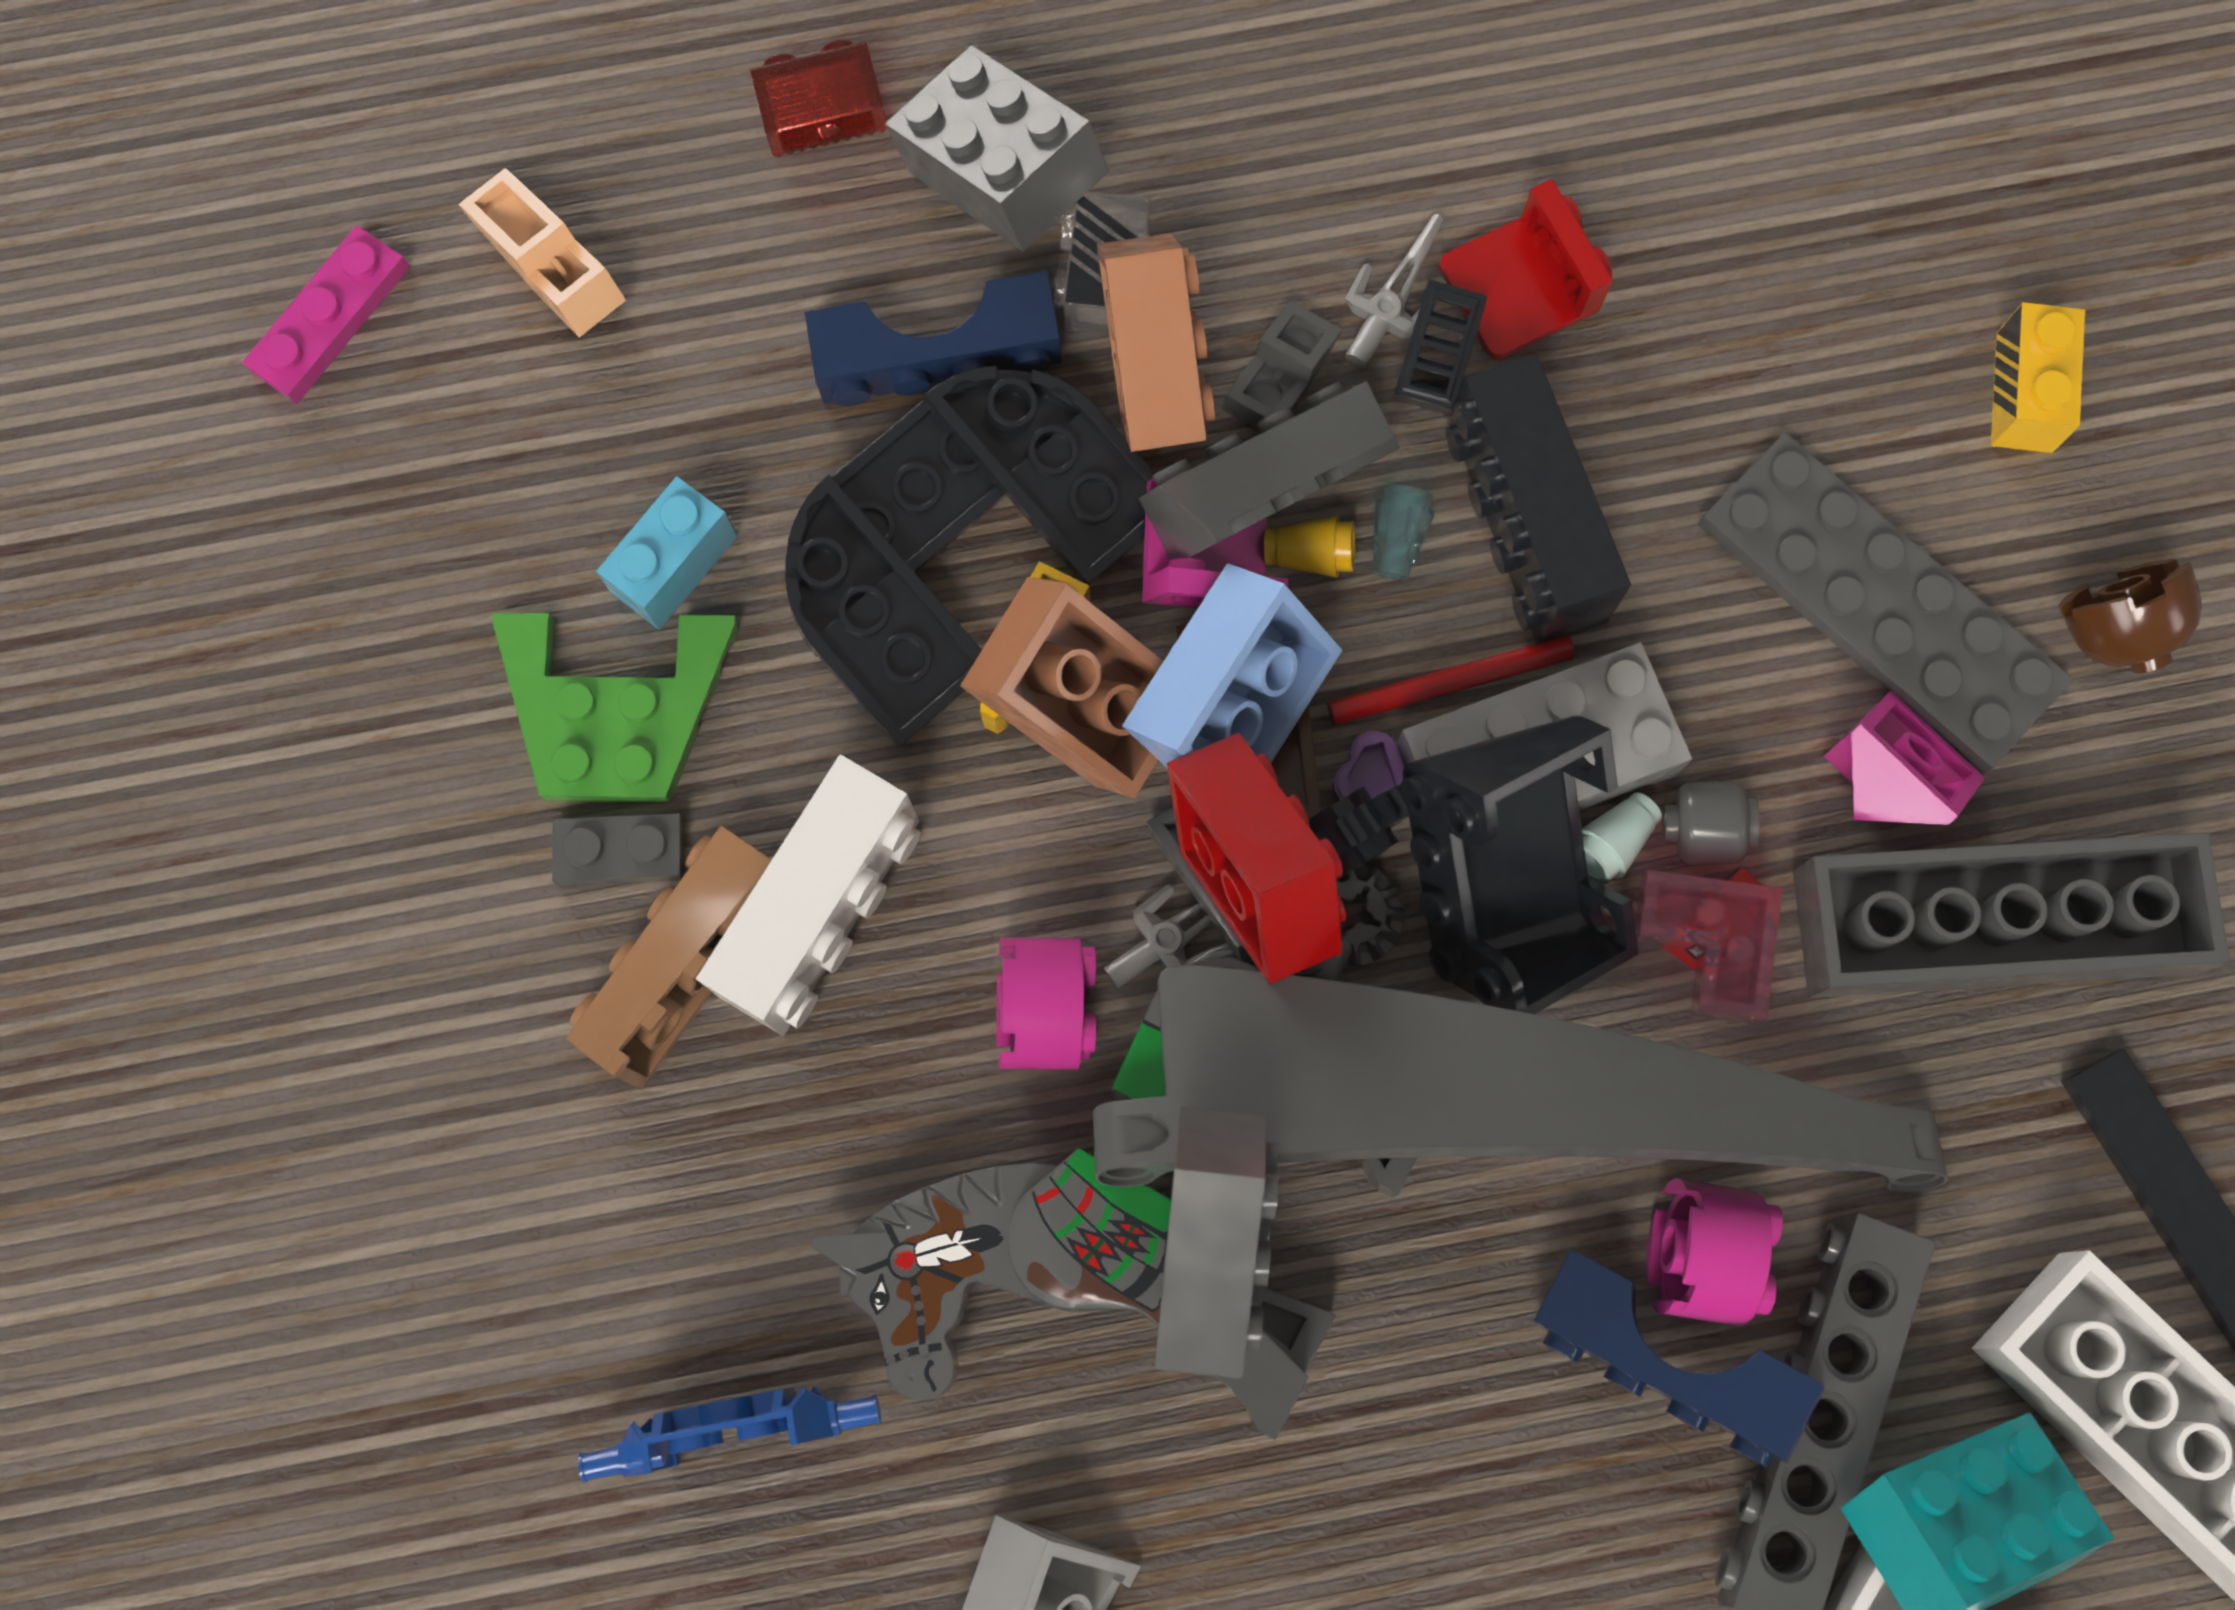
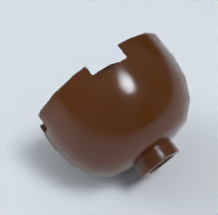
(2137, 617)

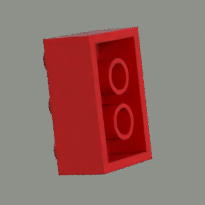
(1257, 857)

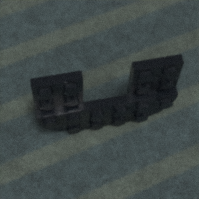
(920, 489)

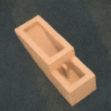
(543, 252)

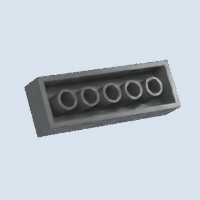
(2009, 915)

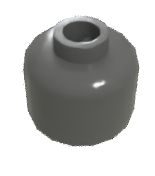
(1712, 823)

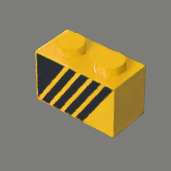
(2038, 377)

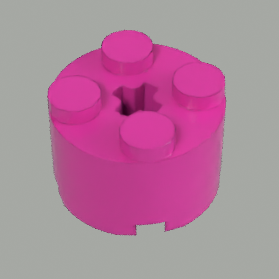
(1043, 1003)
(1713, 1253)

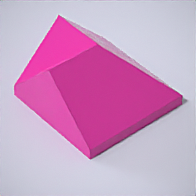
(1903, 768)

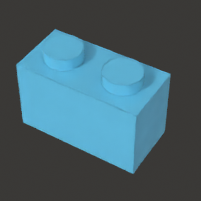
(667, 553)

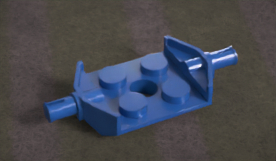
(656, 1444)

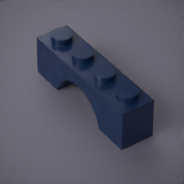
(863, 357)
(1757, 1401)

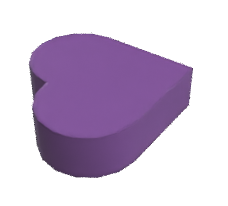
(1371, 764)

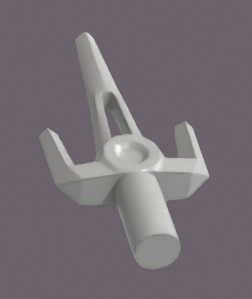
(1385, 310)
(1162, 939)

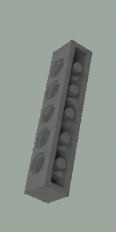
(1858, 1397)

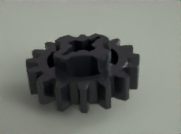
(1360, 825)

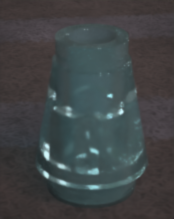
(1399, 529)

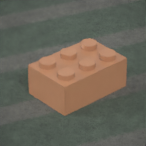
(1155, 341)
(1068, 683)

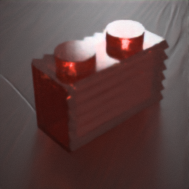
(818, 97)

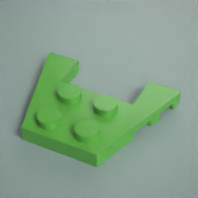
(610, 733)

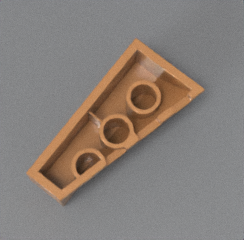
(654, 980)

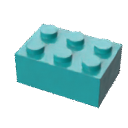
(1976, 1520)

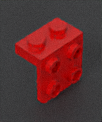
(1535, 273)

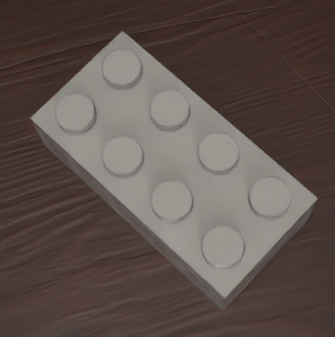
(1610, 690)

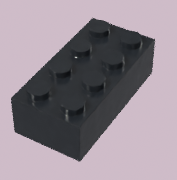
(1536, 501)

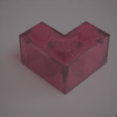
(1731, 929)

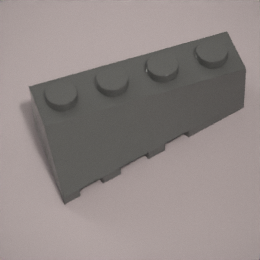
(1269, 471)

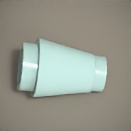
(1618, 837)

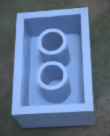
(1236, 668)

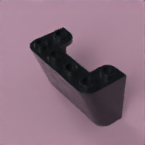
(1509, 865)

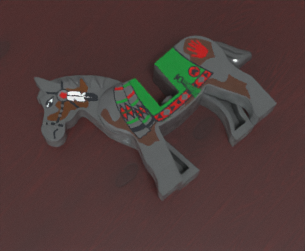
(1062, 1244)

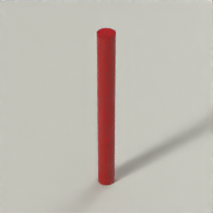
(1451, 680)

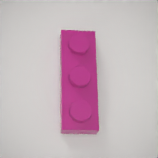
(326, 314)

